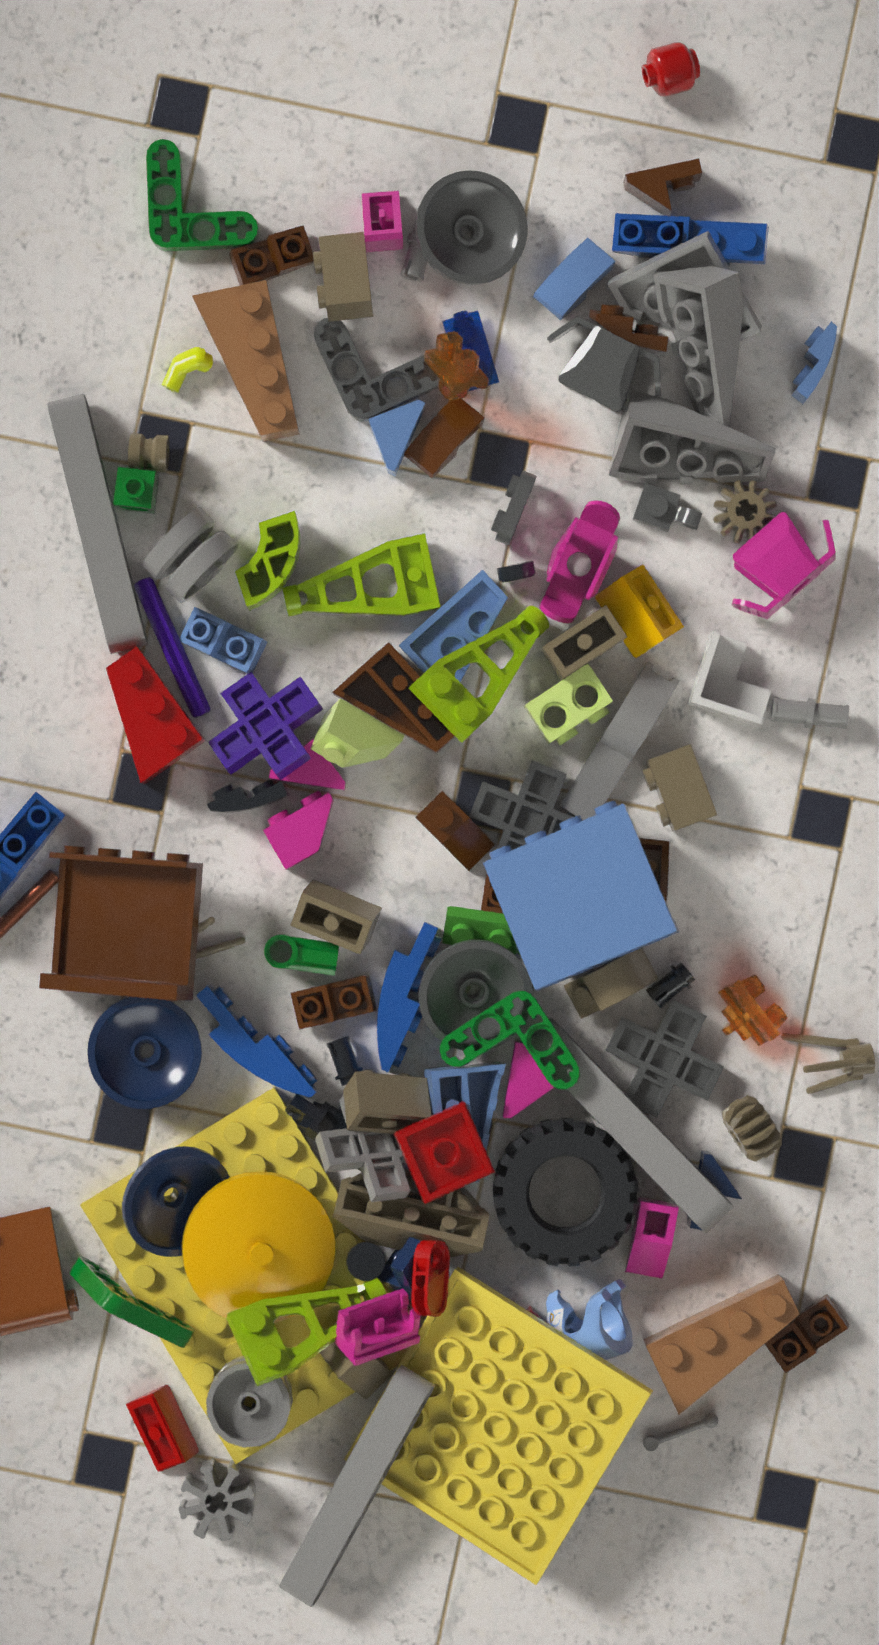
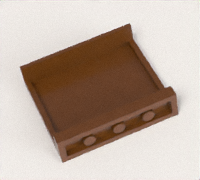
(125, 924)

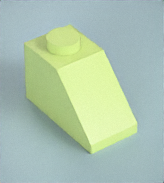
(353, 737)

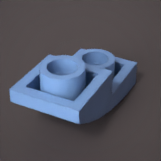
(574, 278)
(820, 350)
(222, 641)

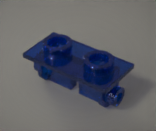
(474, 338)

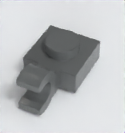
(660, 508)

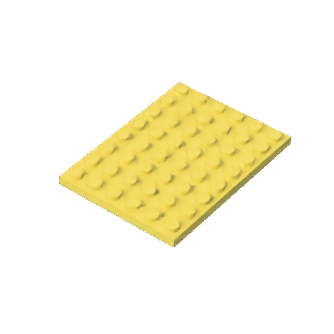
(245, 1141)

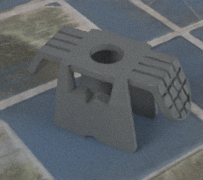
(603, 365)

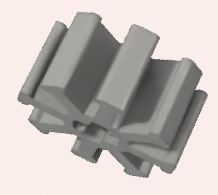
(219, 1512)

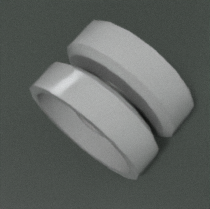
(190, 555)
(245, 1424)

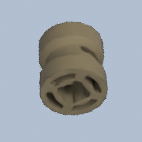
(149, 452)

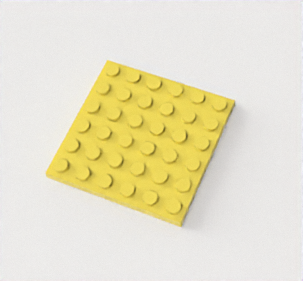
(511, 1427)

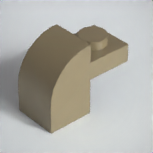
(611, 983)

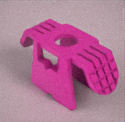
(591, 537)
(779, 564)

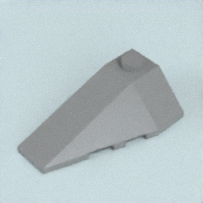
(706, 322)
(674, 442)

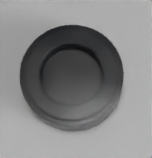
(516, 571)
(365, 1261)

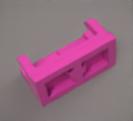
(377, 1327)

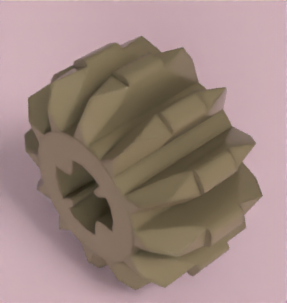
(750, 500)
(751, 1128)

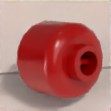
(671, 69)

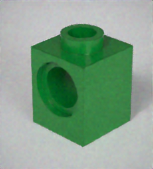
(136, 490)

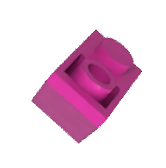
(302, 832)
(651, 1237)

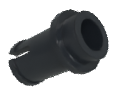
(670, 984)
(343, 1059)

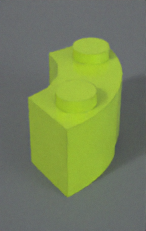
(272, 562)

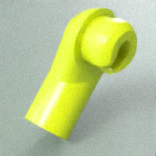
(184, 363)

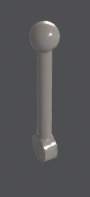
(651, 1442)

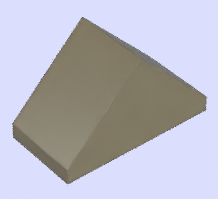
(361, 1378)

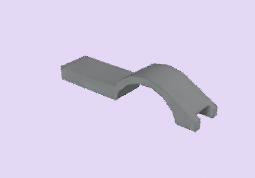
(619, 743)

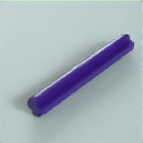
(172, 647)

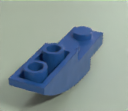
(655, 234)
(25, 838)
(396, 1010)
(265, 1059)

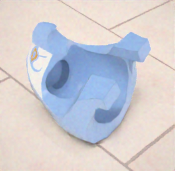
(601, 1331)

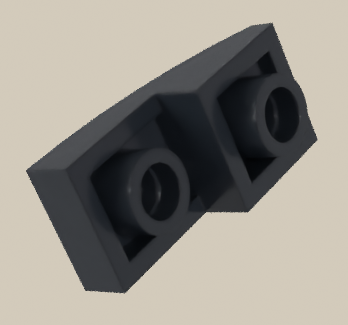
(235, 800)

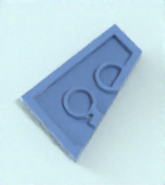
(456, 623)

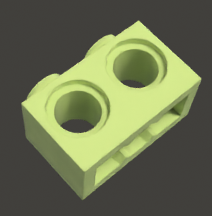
(563, 697)

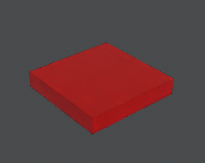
(444, 1152)

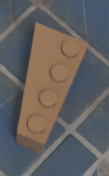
(249, 344)
(717, 1340)

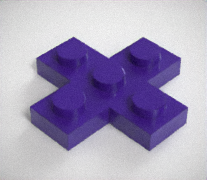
(265, 725)

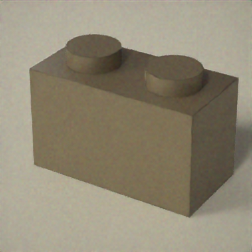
(345, 276)
(583, 642)
(680, 788)
(336, 916)
(385, 1101)

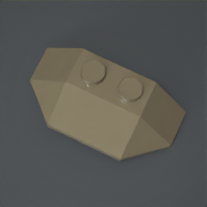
(390, 1223)

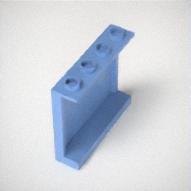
(579, 895)

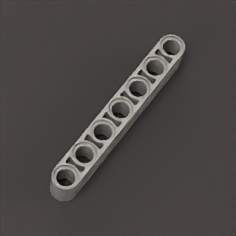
(97, 523)
(637, 1133)
(356, 1485)

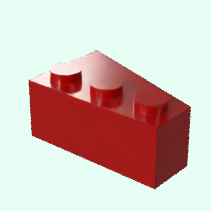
(151, 716)

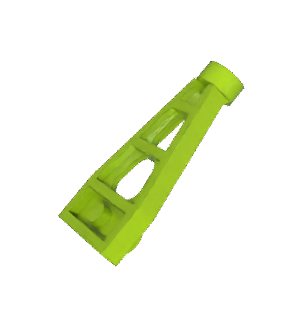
(413, 577)
(451, 700)
(261, 1342)

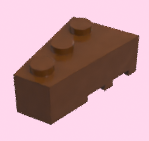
(384, 693)

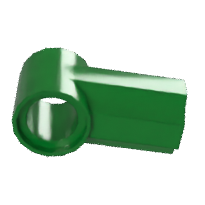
(306, 955)

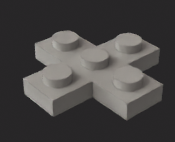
(372, 1152)

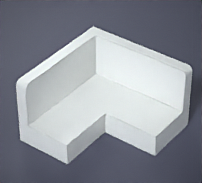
(717, 685)

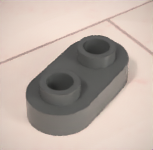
(519, 492)

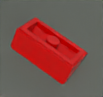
(163, 1428)

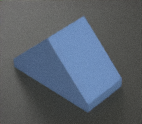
(395, 431)

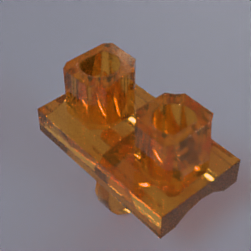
(454, 366)
(746, 1015)

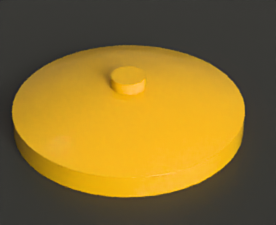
(257, 1242)

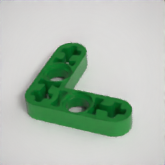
(185, 222)
(508, 1026)
(118, 1302)

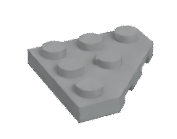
(636, 286)

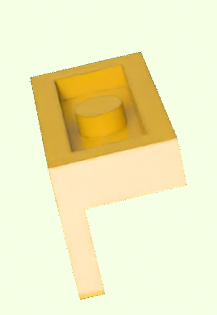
(640, 610)

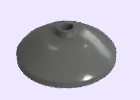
(488, 211)
(444, 984)

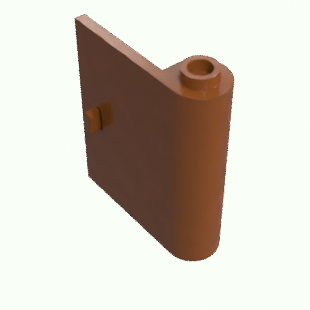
(32, 1274)

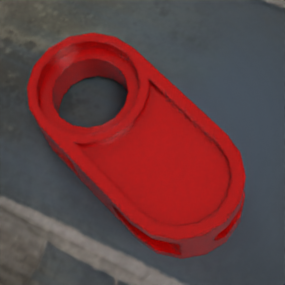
(430, 1280)

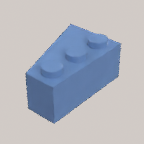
(472, 1084)

